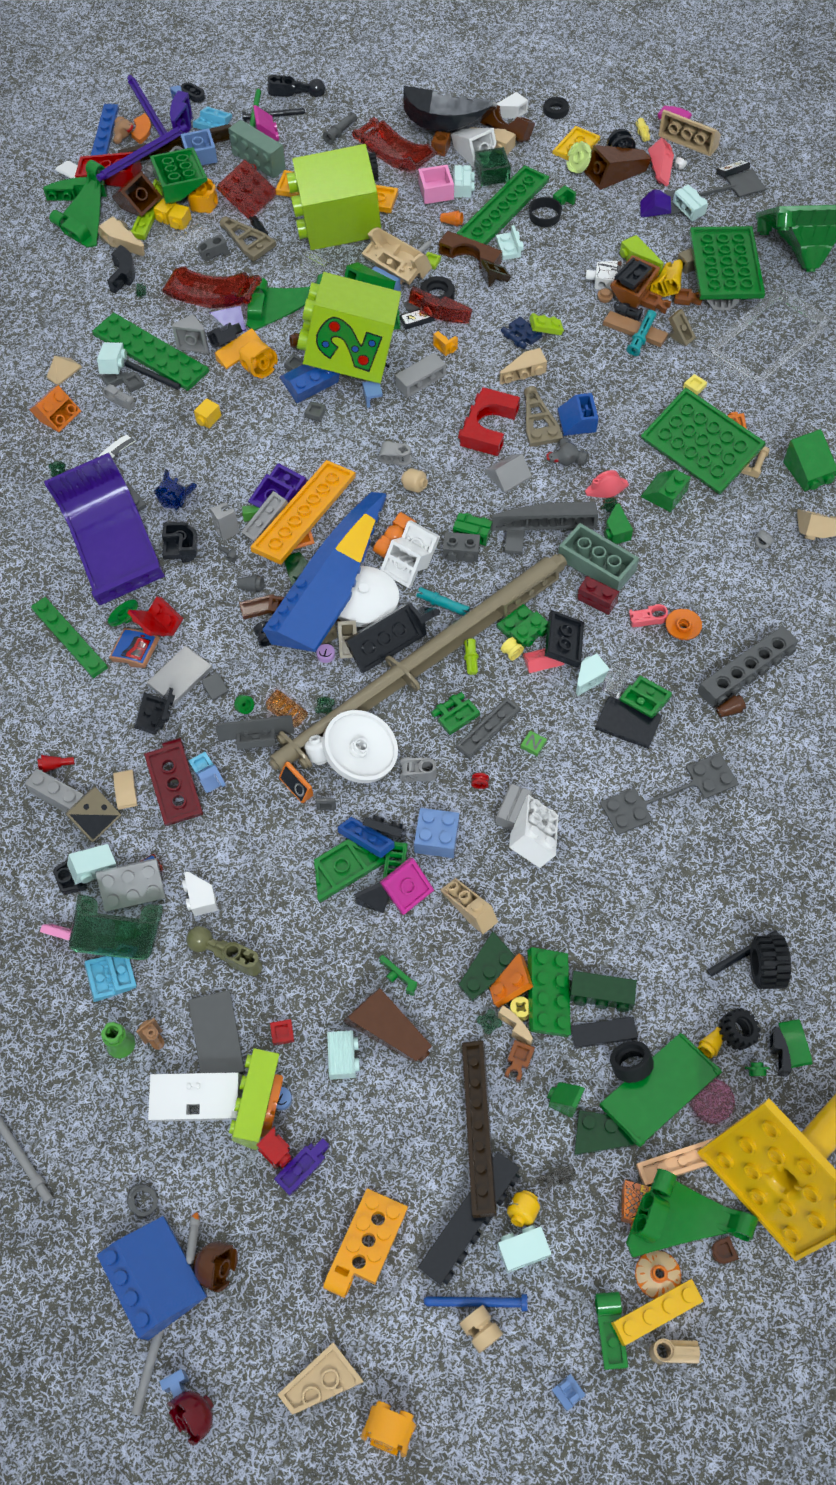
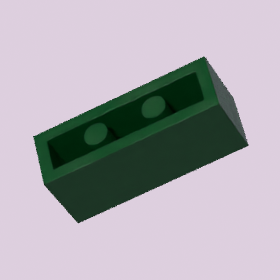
(603, 991)

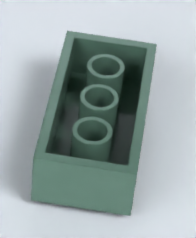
(257, 148)
(598, 557)

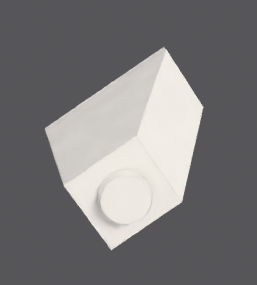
(473, 139)

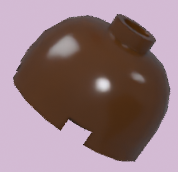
(214, 1264)

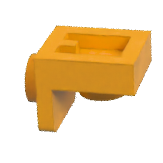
(443, 344)

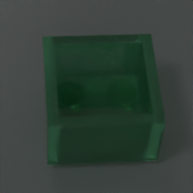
(492, 166)

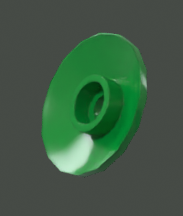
(120, 614)

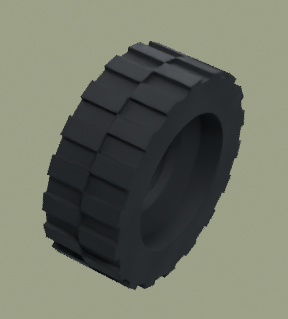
(441, 283)

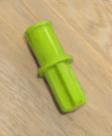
(471, 656)

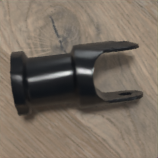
(627, 310)

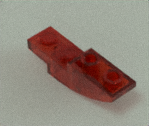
(442, 309)

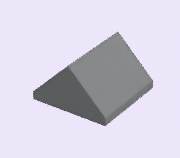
(190, 335)
(509, 472)

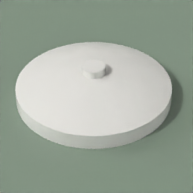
(371, 598)
(360, 746)

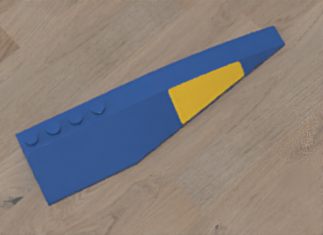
(326, 581)

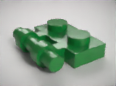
(457, 717)

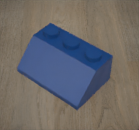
(308, 381)

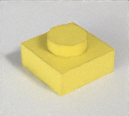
(695, 384)

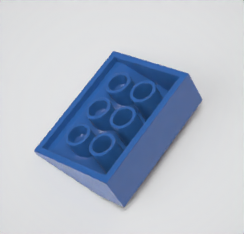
(151, 1277)

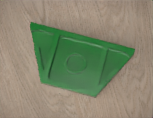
(343, 867)

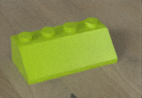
(255, 1098)

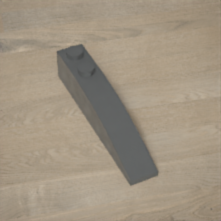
(547, 517)

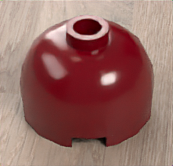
(192, 1415)

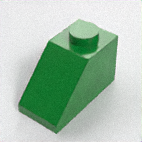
(618, 527)
(565, 1098)

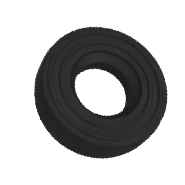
(556, 101)

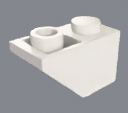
(513, 106)
(201, 895)

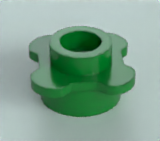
(757, 1069)

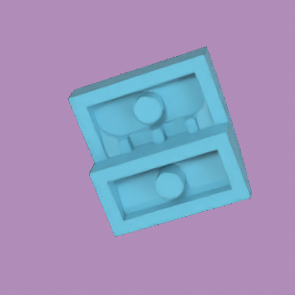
(211, 118)
(109, 976)

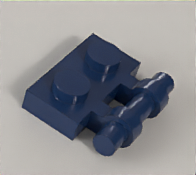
(523, 330)

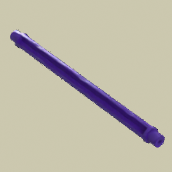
(146, 105)
(141, 152)

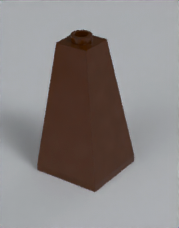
(615, 164)
(387, 1025)

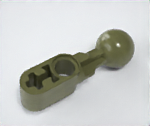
(201, 939)

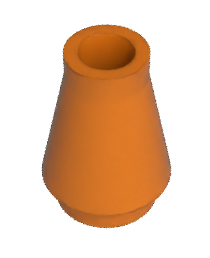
(453, 218)

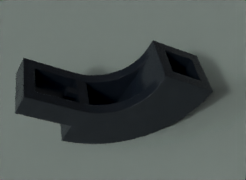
(126, 270)

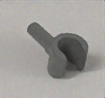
(231, 554)

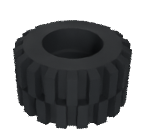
(770, 962)

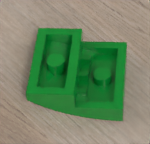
(646, 696)

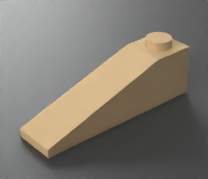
(816, 525)

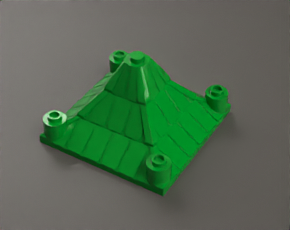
(805, 228)

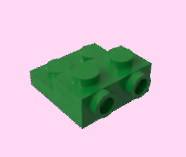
(523, 626)

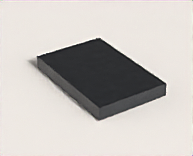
(564, 639)
(627, 723)

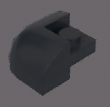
(179, 541)

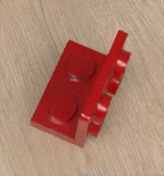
(158, 620)

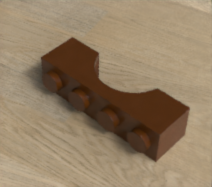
(520, 126)
(455, 245)

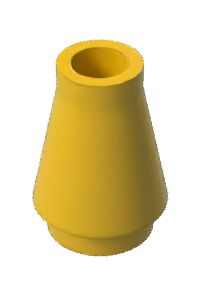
(711, 1043)

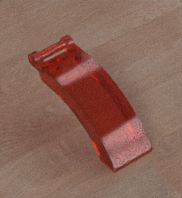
(392, 147)
(211, 290)

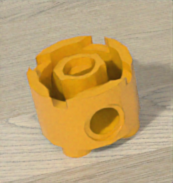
(203, 198)
(258, 358)
(389, 1429)

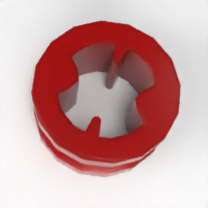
(480, 781)

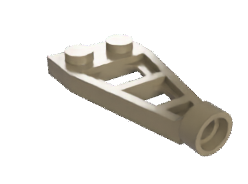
(254, 250)
(543, 435)

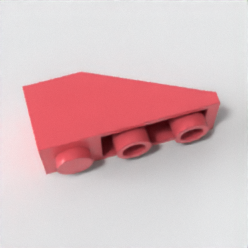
(662, 160)

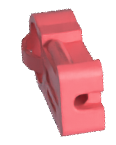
(645, 617)

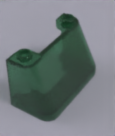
(113, 934)

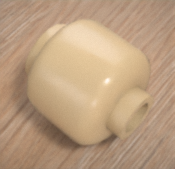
(414, 480)

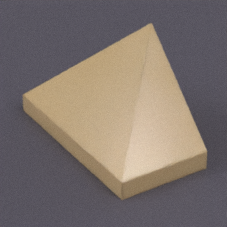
(62, 369)

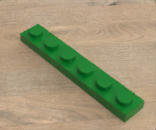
(69, 637)

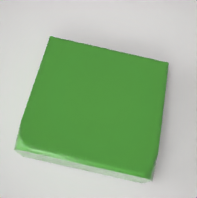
(248, 512)

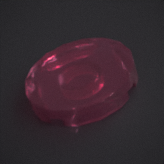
(714, 1102)

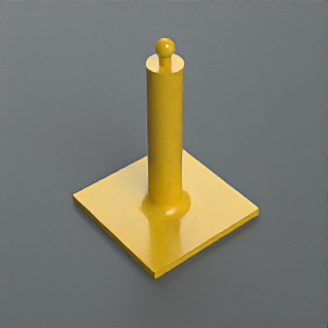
(782, 1174)

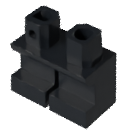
(227, 333)

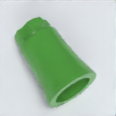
(118, 1040)

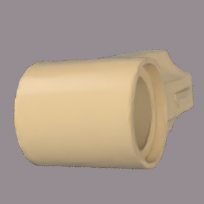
(677, 1351)

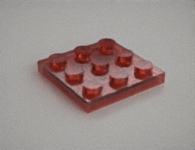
(247, 189)

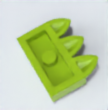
(546, 324)

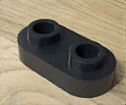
(195, 93)

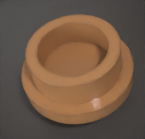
(605, 295)

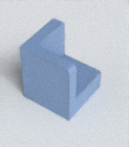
(370, 391)
(210, 778)

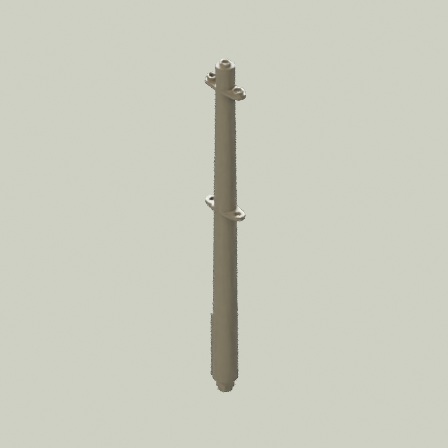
(404, 672)

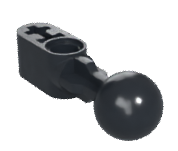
(286, 86)

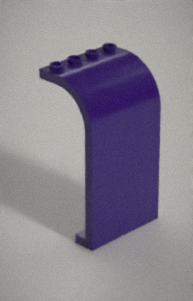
(106, 528)

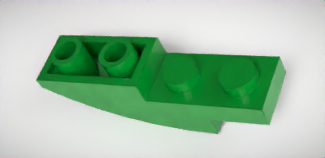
(68, 189)

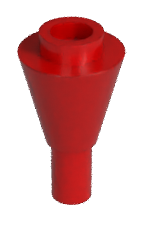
(48, 763)

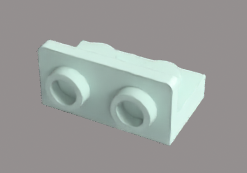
(510, 244)

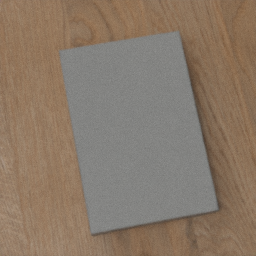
(180, 673)

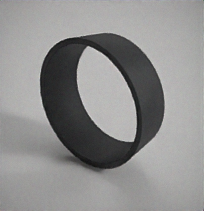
(547, 202)

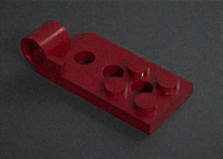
(173, 752)

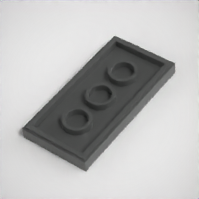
(216, 1033)

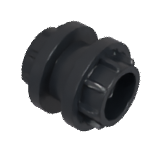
(621, 138)

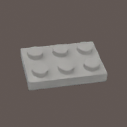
(130, 884)

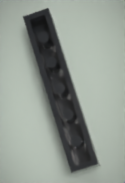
(464, 1229)

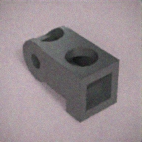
(213, 247)

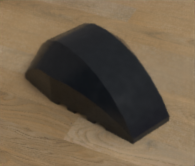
(444, 112)

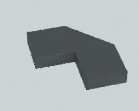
(131, 380)

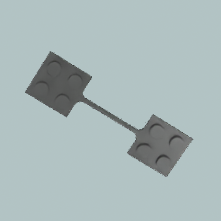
(742, 183)
(630, 811)

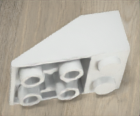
(535, 832)

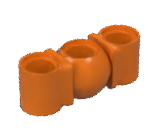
(393, 532)

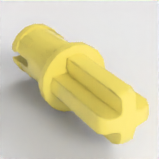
(643, 129)

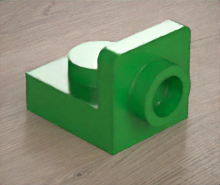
(565, 194)

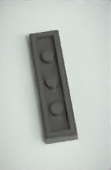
(488, 728)

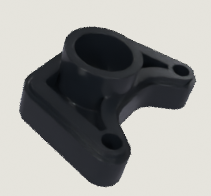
(65, 880)

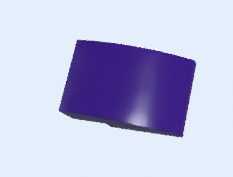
(181, 110)
(282, 481)

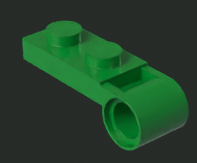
(608, 1310)

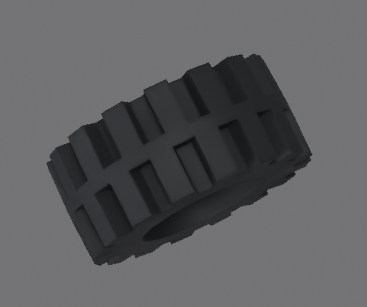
(747, 1023)

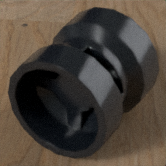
(262, 638)

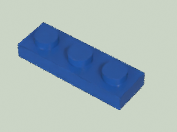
(366, 837)

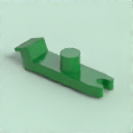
(396, 973)

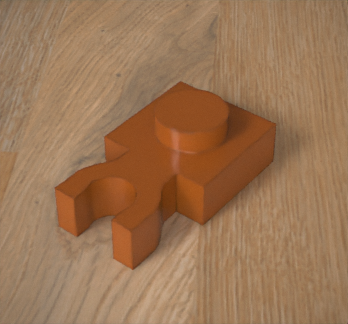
(686, 297)
(652, 301)
(520, 1058)

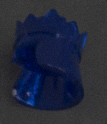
(172, 494)

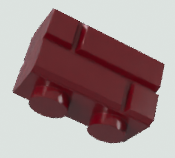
(598, 595)

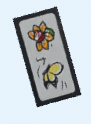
(733, 168)
(414, 319)

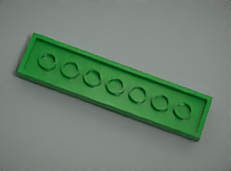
(504, 205)
(151, 351)

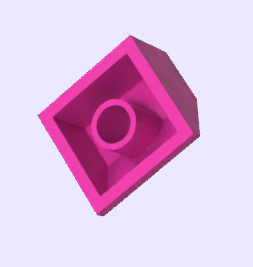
(265, 123)

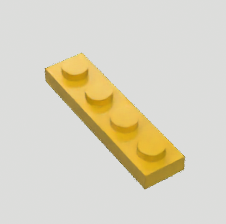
(657, 1312)

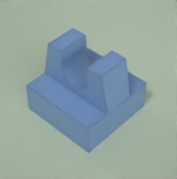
(174, 1383)
(568, 1392)

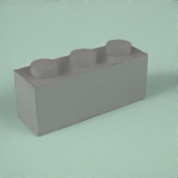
(420, 375)
(52, 791)

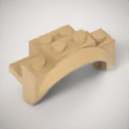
(396, 256)

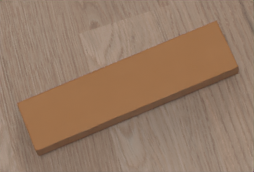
(631, 326)

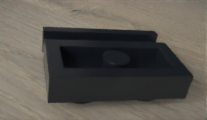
(633, 273)
(378, 823)

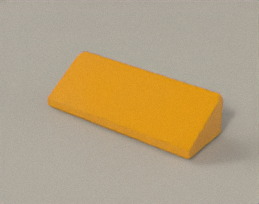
(229, 354)

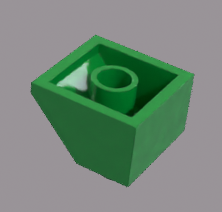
(667, 489)

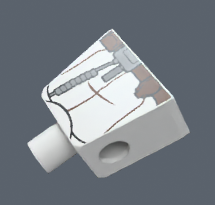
(604, 274)

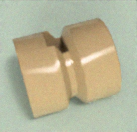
(481, 1329)

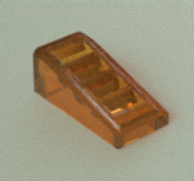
(274, 705)

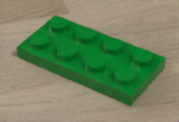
(550, 992)

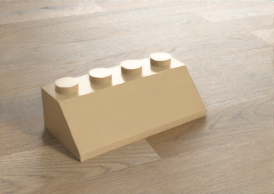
(689, 133)

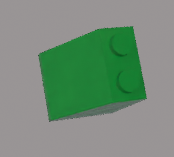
(810, 461)

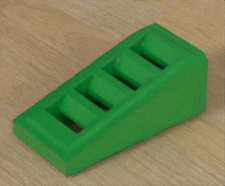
(399, 847)

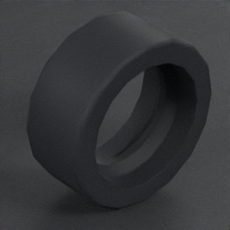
(633, 1073)

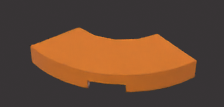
(142, 128)
(272, 1104)

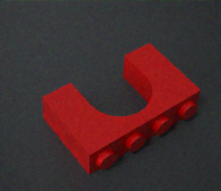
(487, 403)

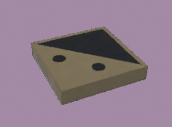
(93, 814)

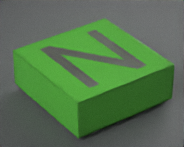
(533, 743)

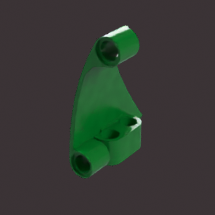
(82, 216)
(274, 303)
(678, 1215)

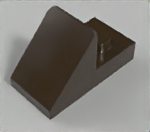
(493, 271)

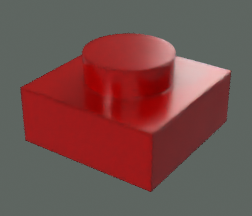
(282, 1032)

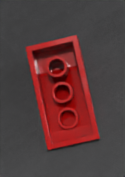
(106, 160)

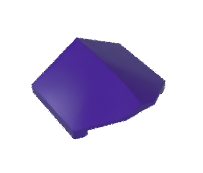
(655, 204)

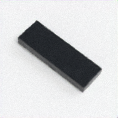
(604, 1032)

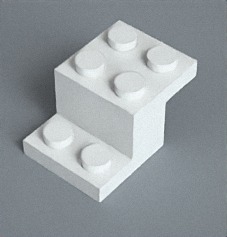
(410, 553)

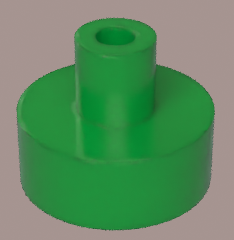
(244, 704)

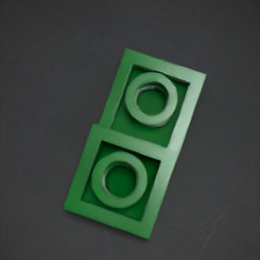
(796, 1043)

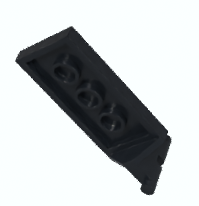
(389, 635)

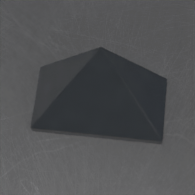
(373, 898)

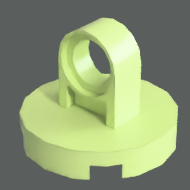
(579, 157)

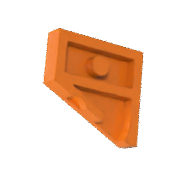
(511, 982)

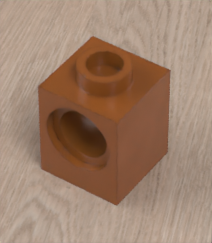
(441, 142)

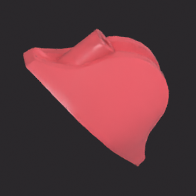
(606, 485)

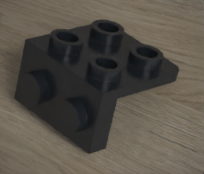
(153, 712)

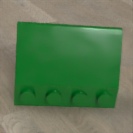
(177, 173)

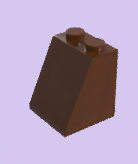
(137, 195)

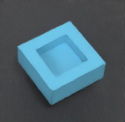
(200, 762)

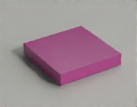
(406, 886)

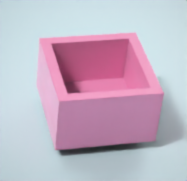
(436, 184)

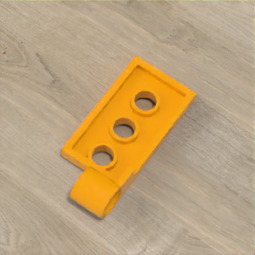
(342, 1270)

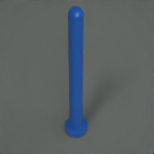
(508, 1302)

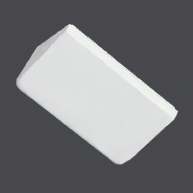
(67, 169)

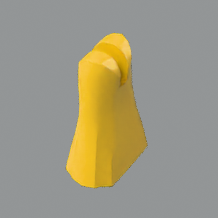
(669, 279)

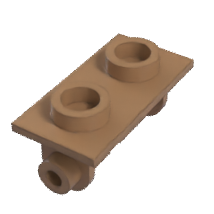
(150, 1032)

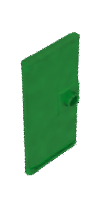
(649, 1104)

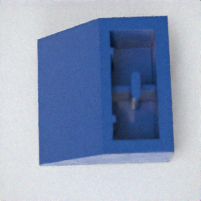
(578, 415)

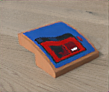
(134, 648)

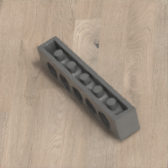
(779, 639)

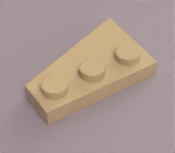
(319, 1381)

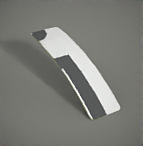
(118, 445)

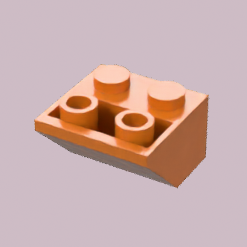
(55, 409)

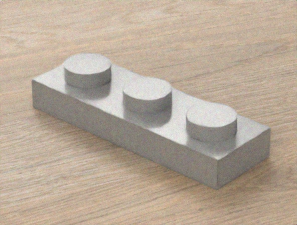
(264, 516)

